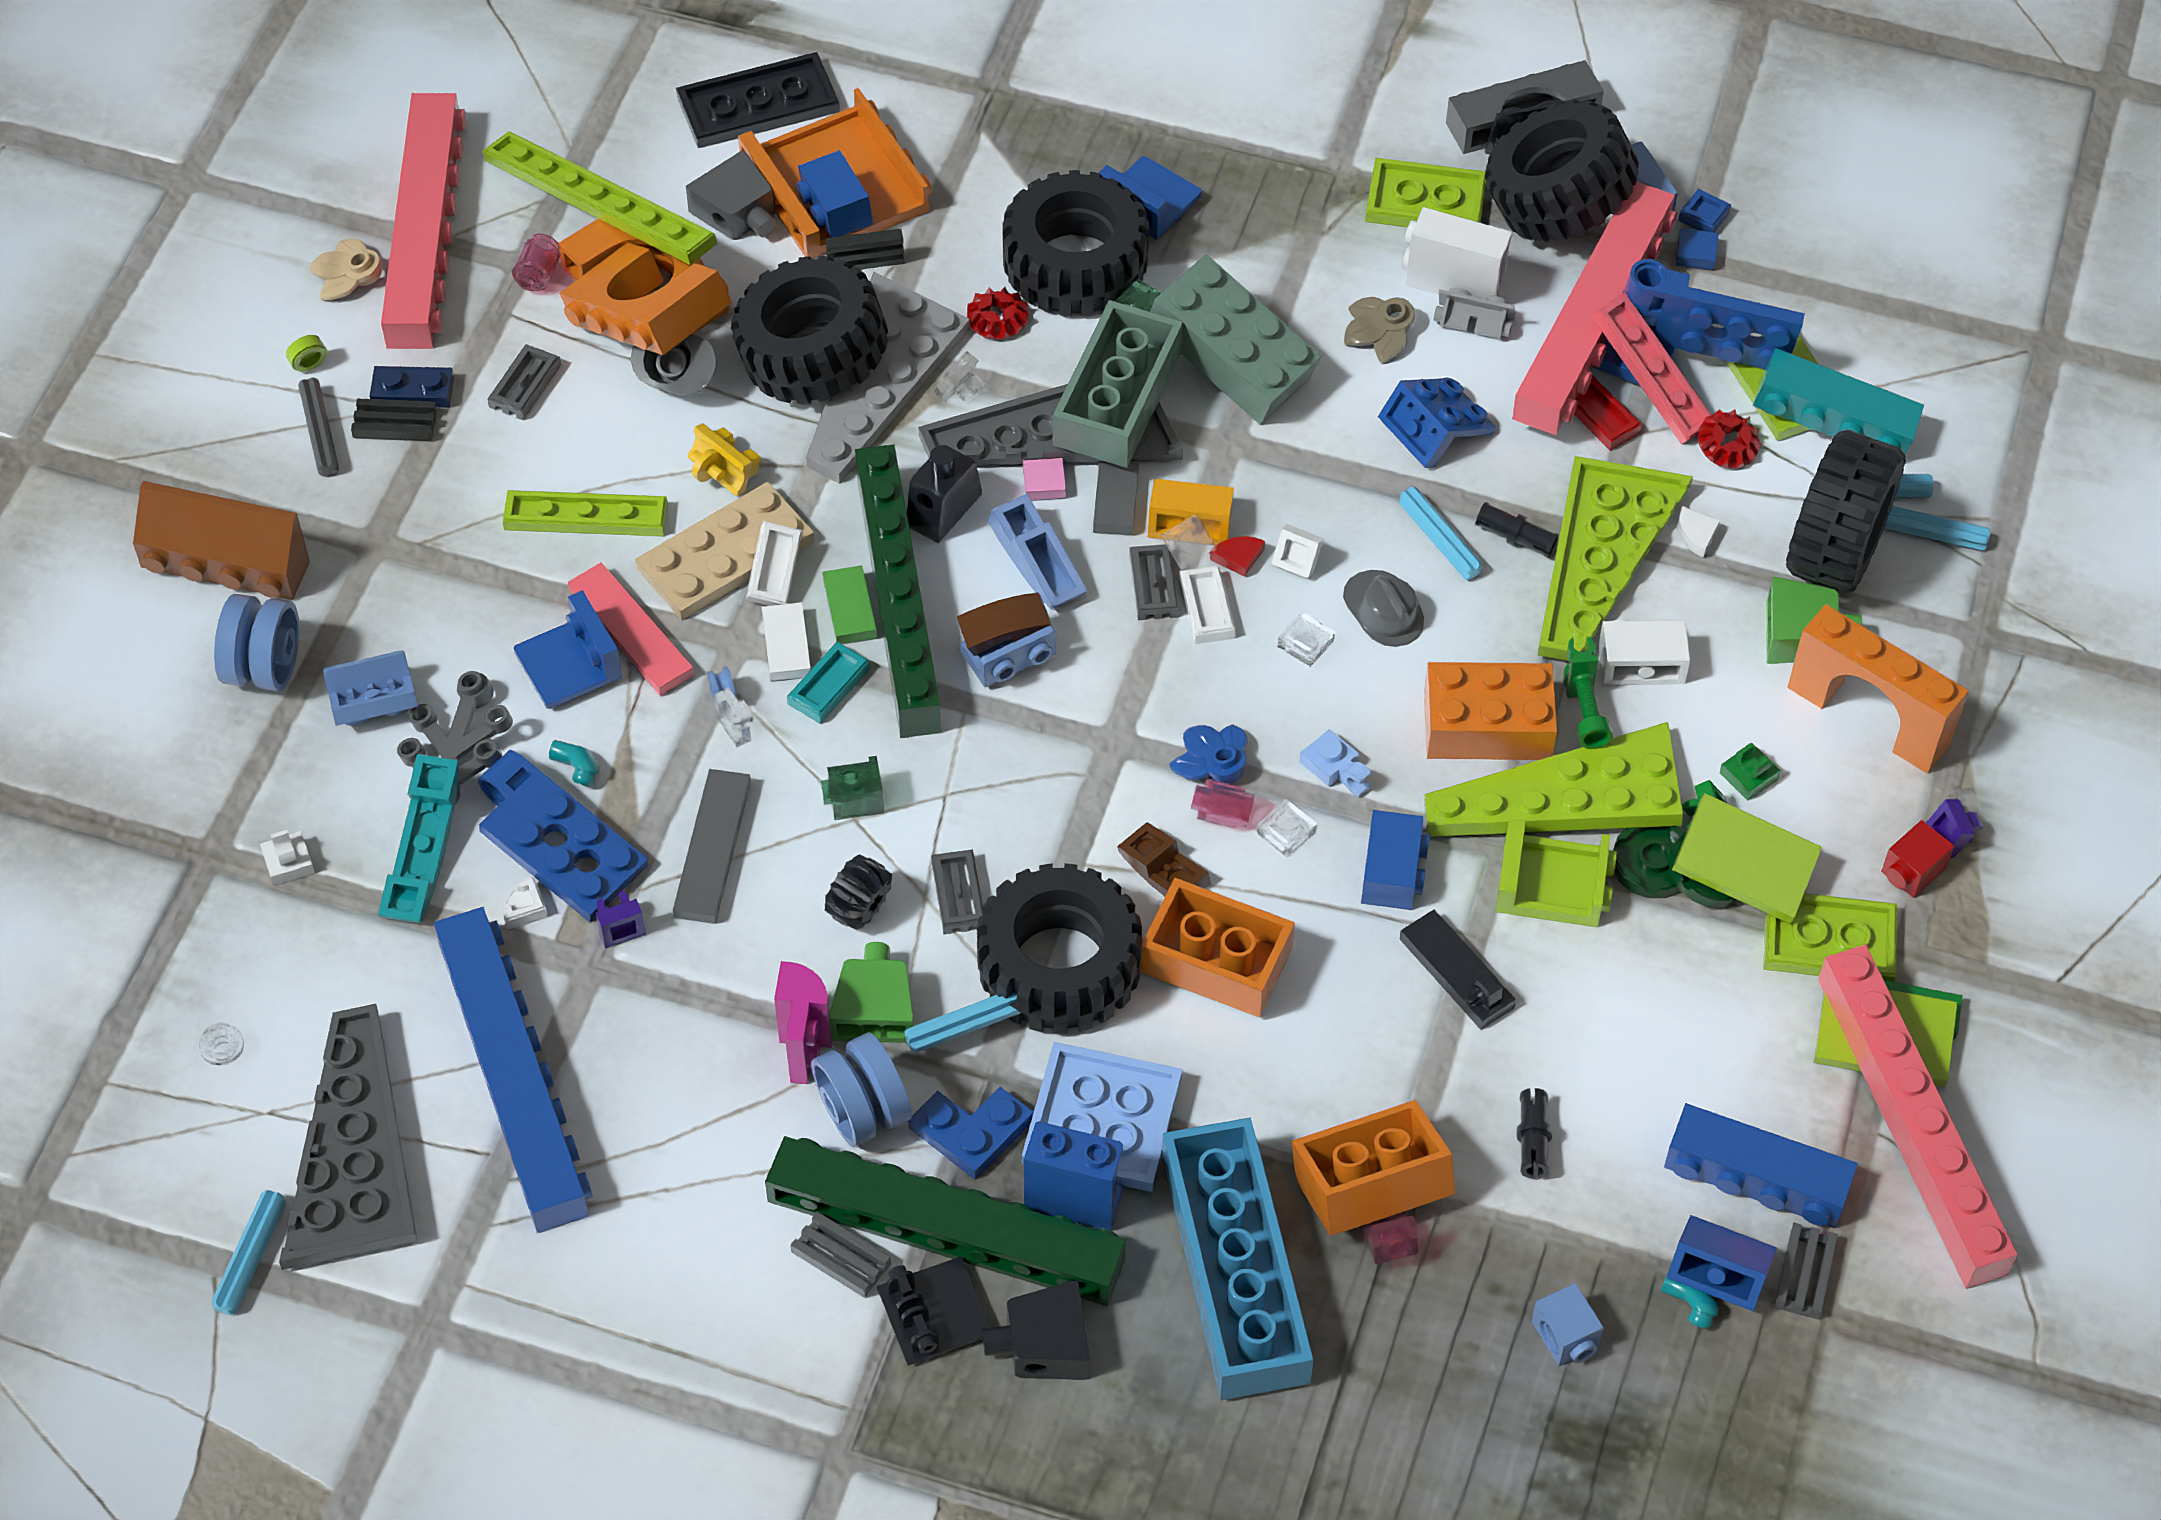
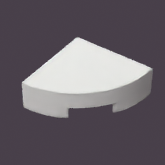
(1697, 530)
(524, 904)

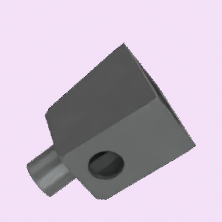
(733, 198)

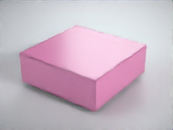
(1044, 478)

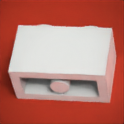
(1644, 652)

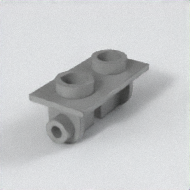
(1489, 313)

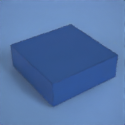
(1704, 211)
(1697, 249)

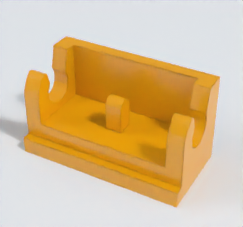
(1177, 501)

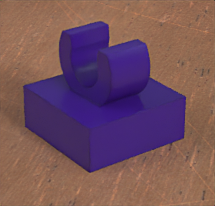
(1955, 824)
(620, 921)

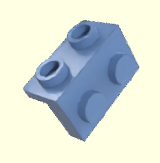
(1010, 657)
(370, 688)

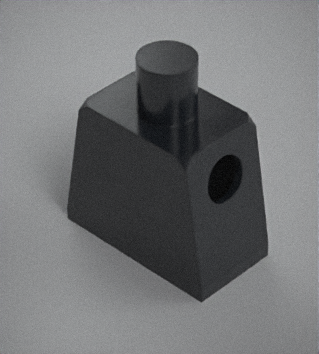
(942, 492)
(1044, 1334)

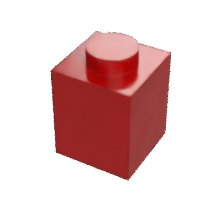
(1917, 859)

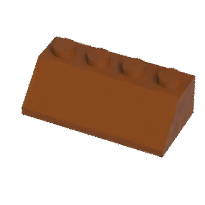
(219, 540)

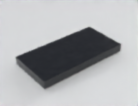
(757, 99)

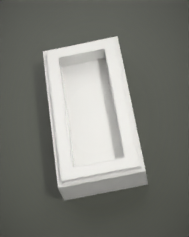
(773, 564)
(1207, 604)
(786, 641)

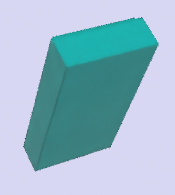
(828, 682)

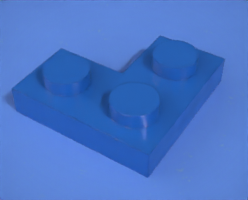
(974, 1139)

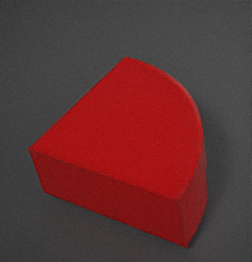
(1238, 553)

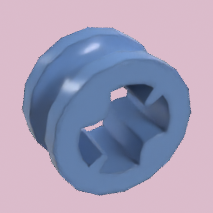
(720, 682)

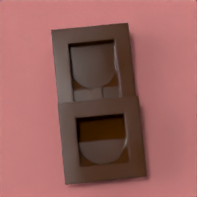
(1003, 620)
(1158, 859)

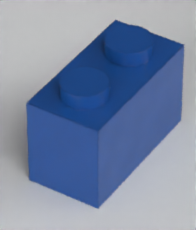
(834, 195)
(1392, 860)
(1721, 1262)

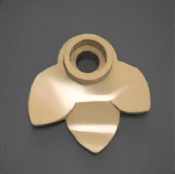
(346, 268)

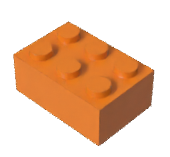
(1489, 710)
(1217, 947)
(1373, 1167)

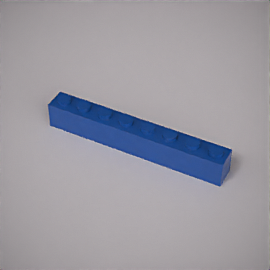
(511, 1069)

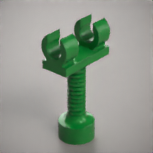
(1579, 681)

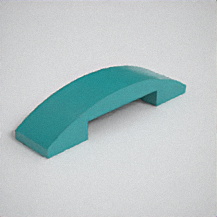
(423, 839)

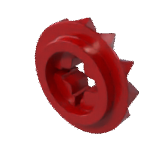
(987, 323)
(1732, 454)

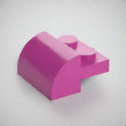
(801, 1017)

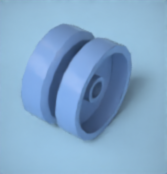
(256, 642)
(861, 1089)

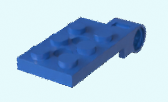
(1688, 314)
(533, 807)

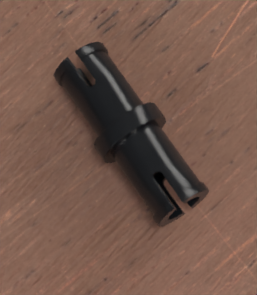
(1516, 529)
(1534, 1133)

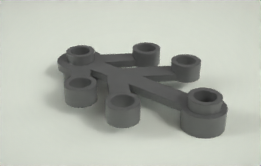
(474, 693)

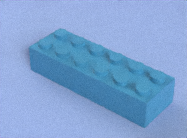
(1236, 1259)

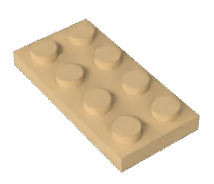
(716, 551)

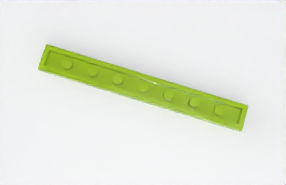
(600, 198)

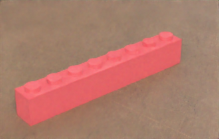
(423, 222)
(1575, 339)
(1917, 1117)

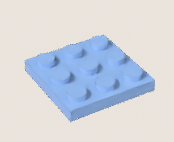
(1113, 1100)

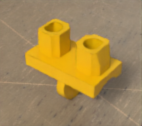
(717, 458)

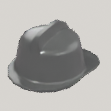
(681, 370)
(1384, 607)

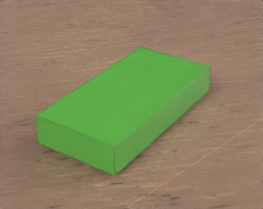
(849, 604)

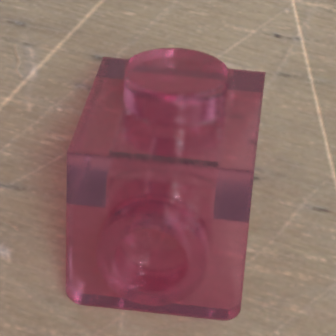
(1391, 1237)

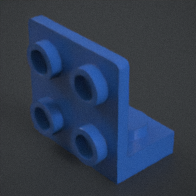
(1158, 190)
(1430, 414)
(571, 656)

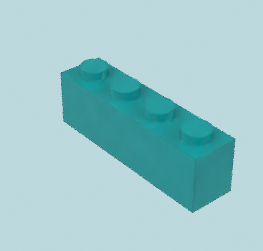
(1835, 402)

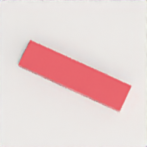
(1652, 367)
(633, 630)

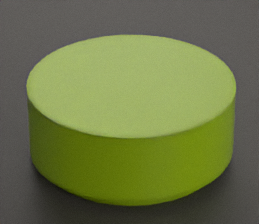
(306, 353)

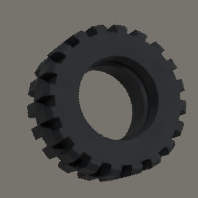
(1562, 171)
(1074, 206)
(821, 362)
(1845, 511)
(1068, 901)

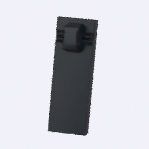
(1457, 969)

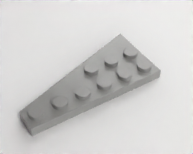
(918, 342)

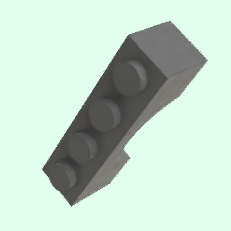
(1473, 112)

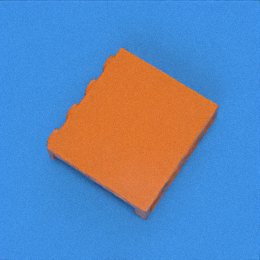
(873, 154)

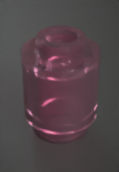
(536, 262)
(1222, 803)

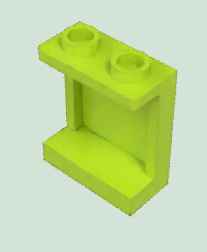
(1554, 878)

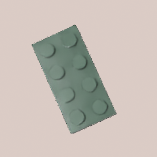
(1236, 339)
(1117, 383)

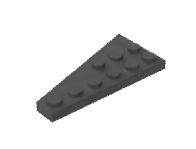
(1023, 431)
(352, 1161)

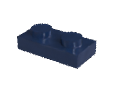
(413, 384)

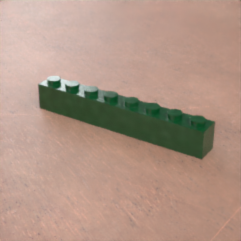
(898, 592)
(945, 1219)

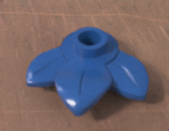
(1212, 754)

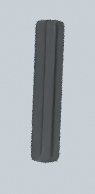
(318, 426)

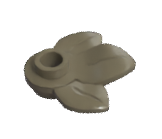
(1376, 327)

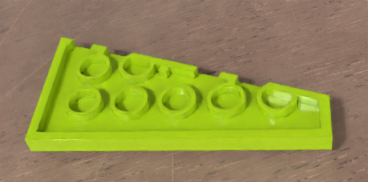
(1604, 537)
(1582, 789)

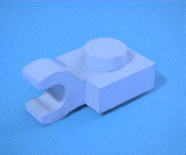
(1336, 760)

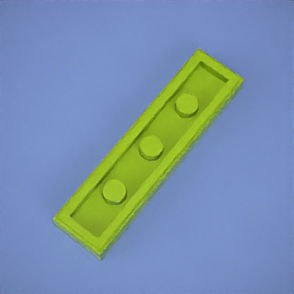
(585, 513)

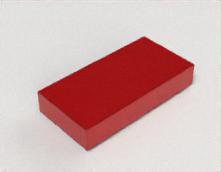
(1606, 416)

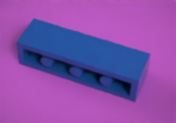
(1760, 1166)

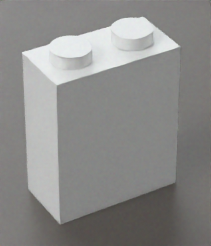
(1455, 254)

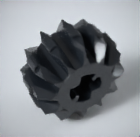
(858, 892)

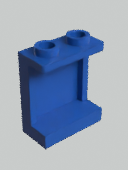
(1072, 1175)

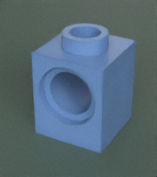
(1567, 1325)

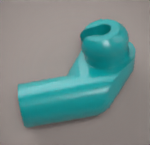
(577, 757)
(1702, 1304)

